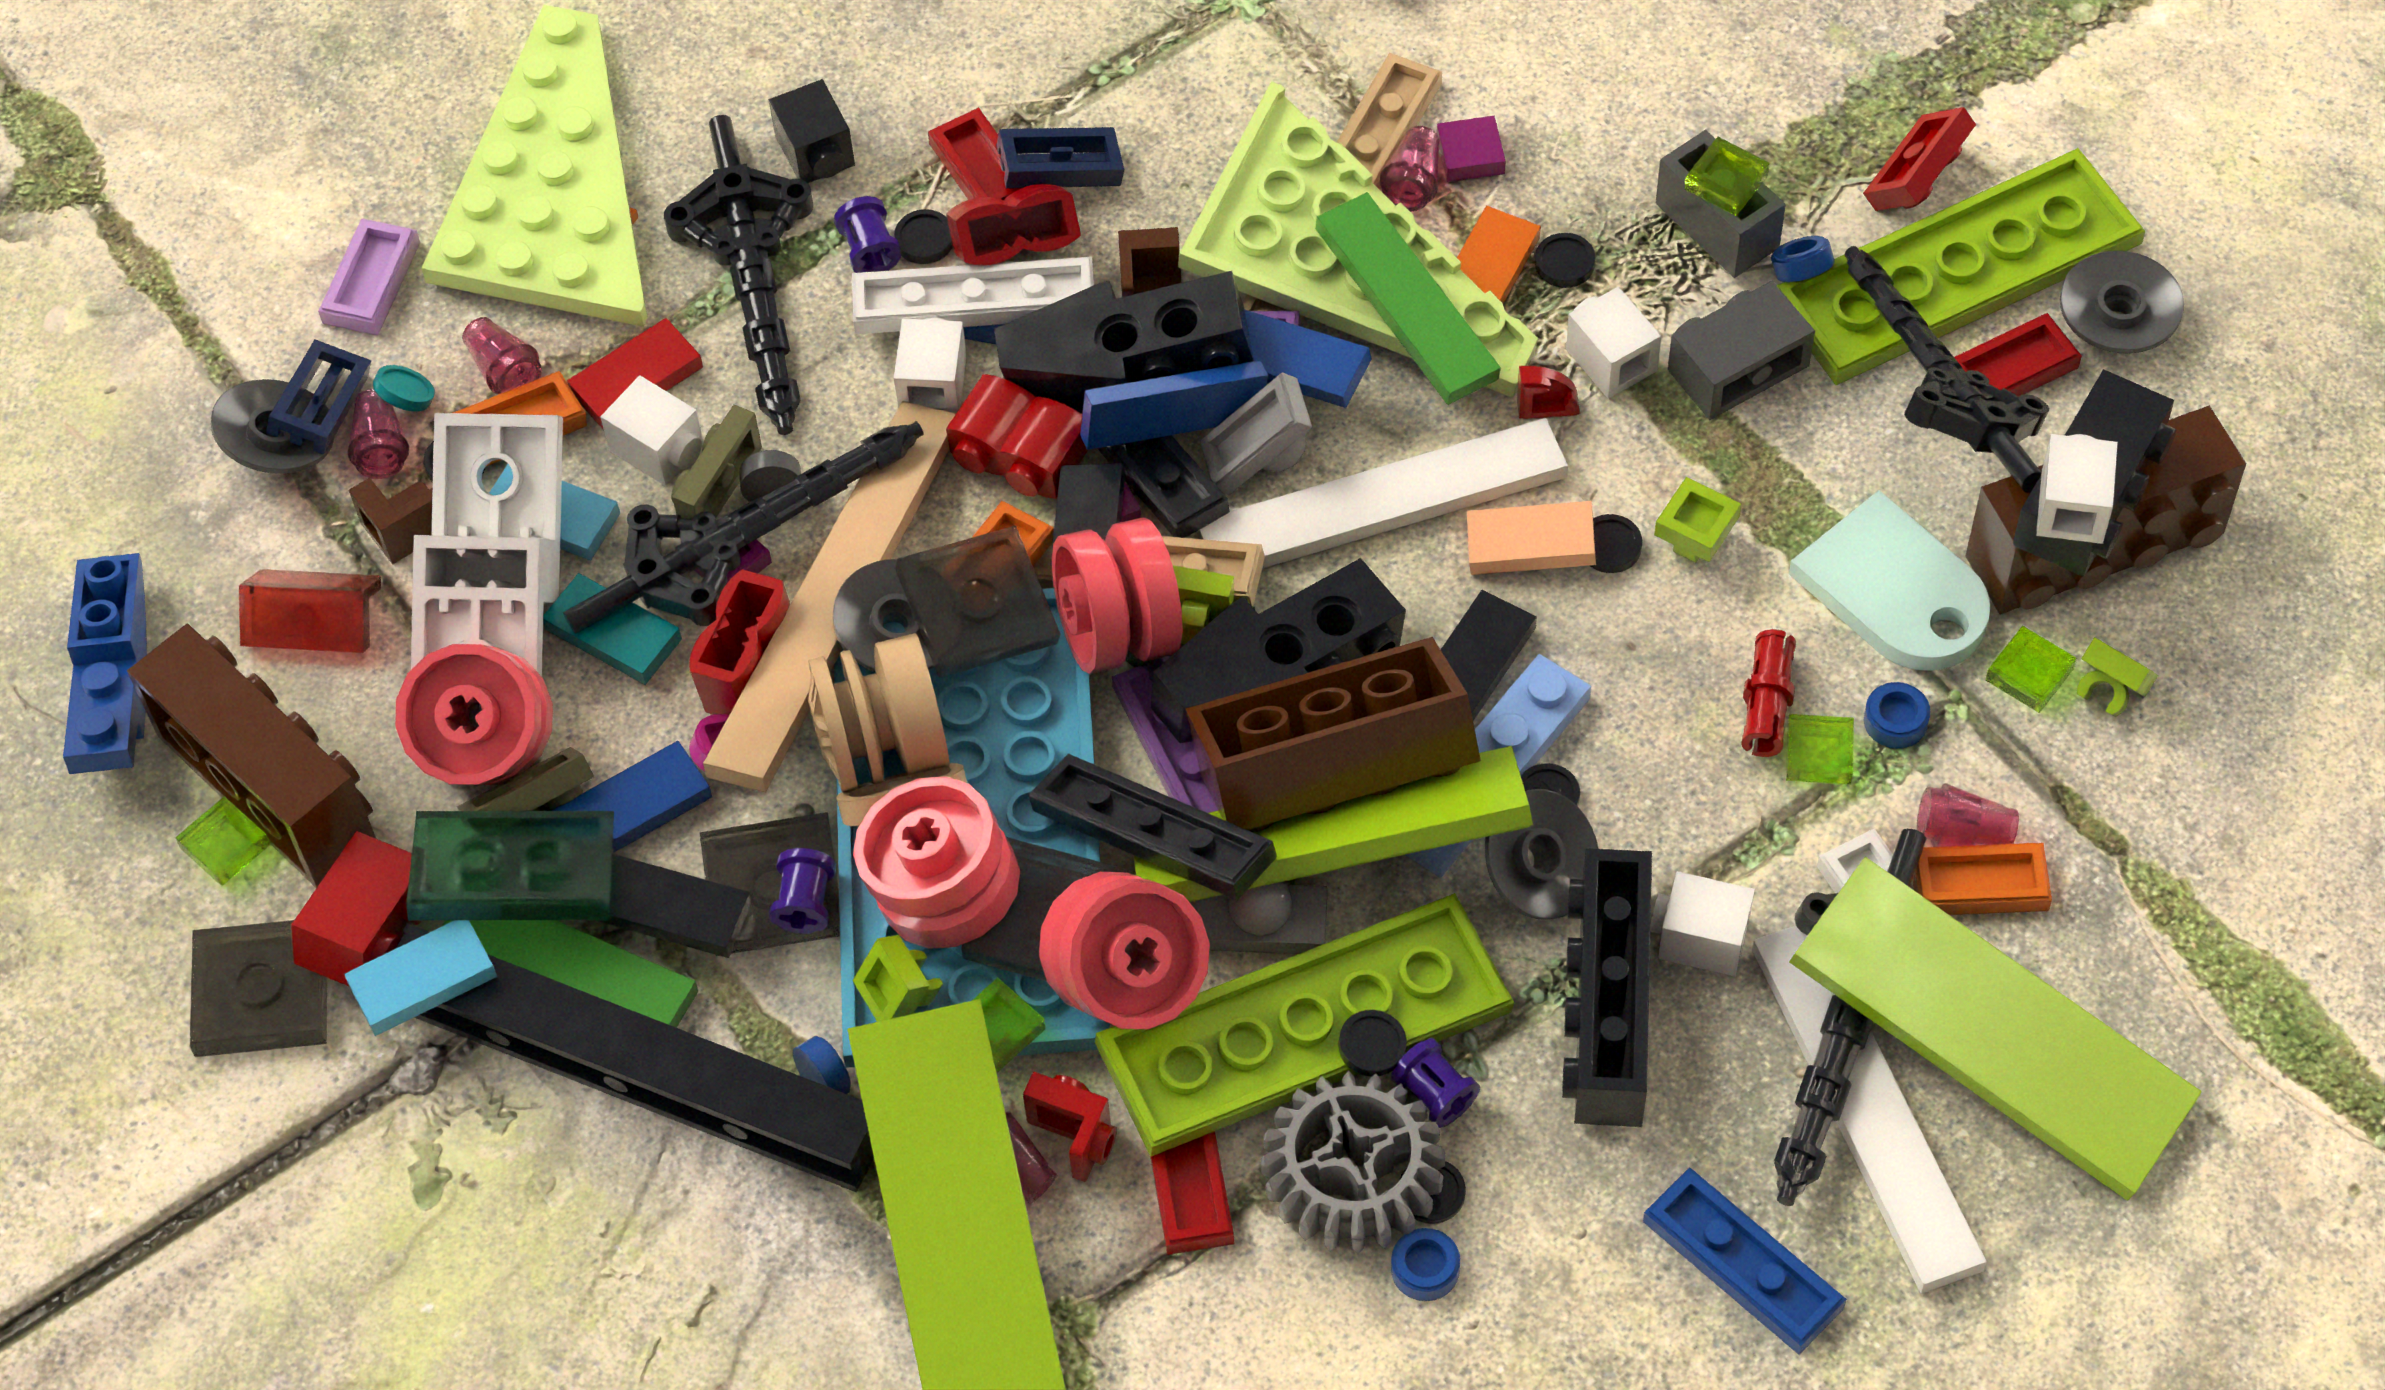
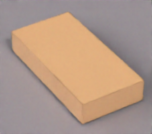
(1531, 537)

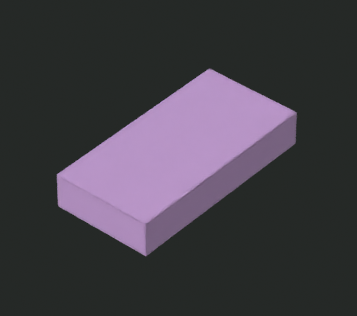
(369, 276)

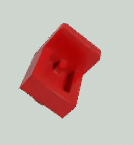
(1073, 1112)

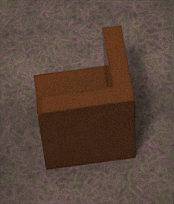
(1148, 259)
(394, 520)

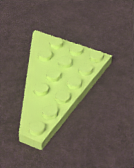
(546, 189)
(1265, 233)

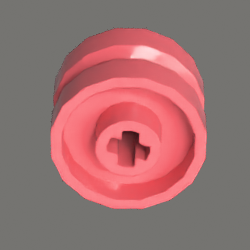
(1117, 595)
(437, 705)
(937, 862)
(1124, 950)

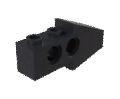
(1110, 341)
(1242, 646)

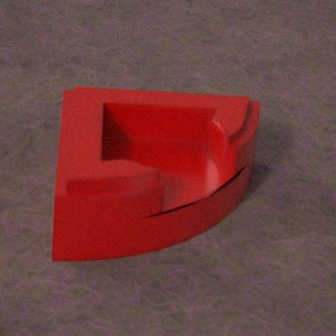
(1545, 393)

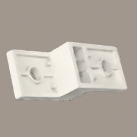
(489, 554)

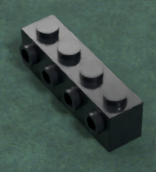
(1613, 988)

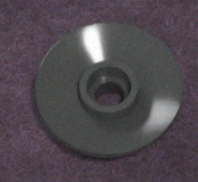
(2125, 284)
(241, 425)
(867, 603)
(1558, 848)

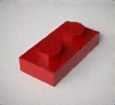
(1920, 159)

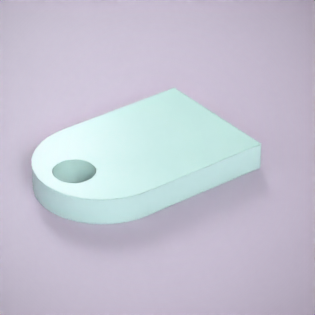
(1893, 584)

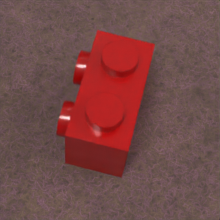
(354, 910)

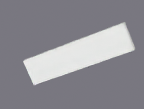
(964, 293)

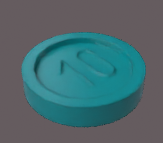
(403, 388)

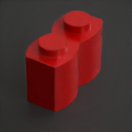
(1029, 219)
(1016, 436)
(732, 645)

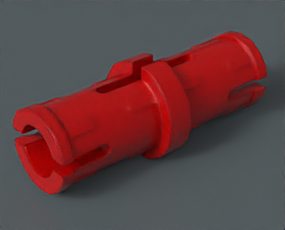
(1768, 693)

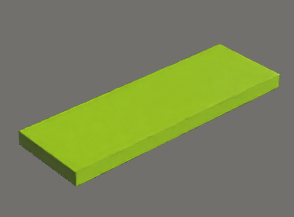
(1967, 261)
(1413, 818)
(1281, 1025)
(1996, 1028)
(955, 1202)

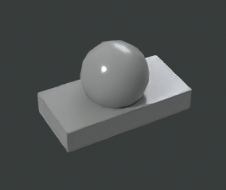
(1258, 435)
(1267, 919)

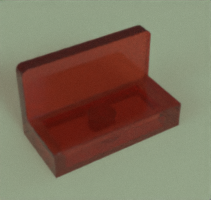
(306, 610)

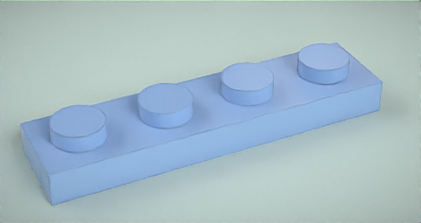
(1528, 720)

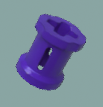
(867, 235)
(802, 890)
(1426, 1062)

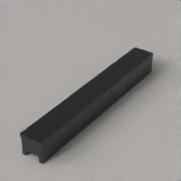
(662, 1070)

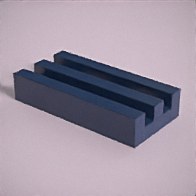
(1068, 157)
(304, 427)

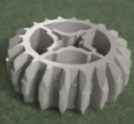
(1398, 1138)

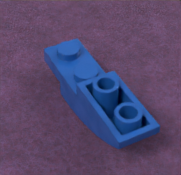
(103, 643)

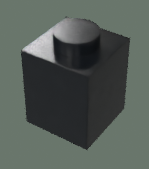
(812, 132)

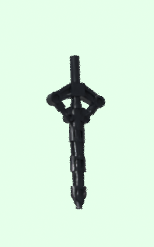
(746, 245)
(1949, 397)
(715, 544)
(1843, 1035)

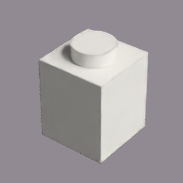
(1613, 342)
(931, 363)
(653, 430)
(2077, 488)
(1703, 923)

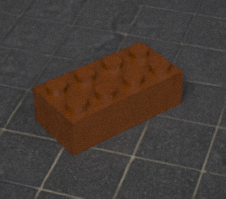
(2181, 508)
(1333, 735)
(251, 750)

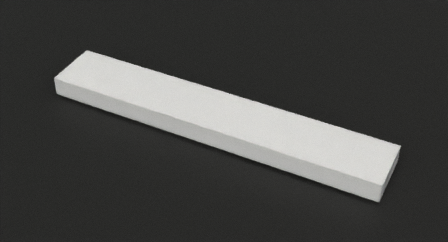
(1396, 494)
(1879, 1133)

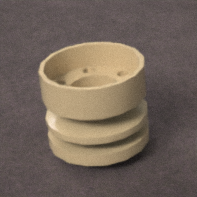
(878, 712)

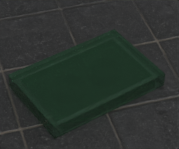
(511, 865)

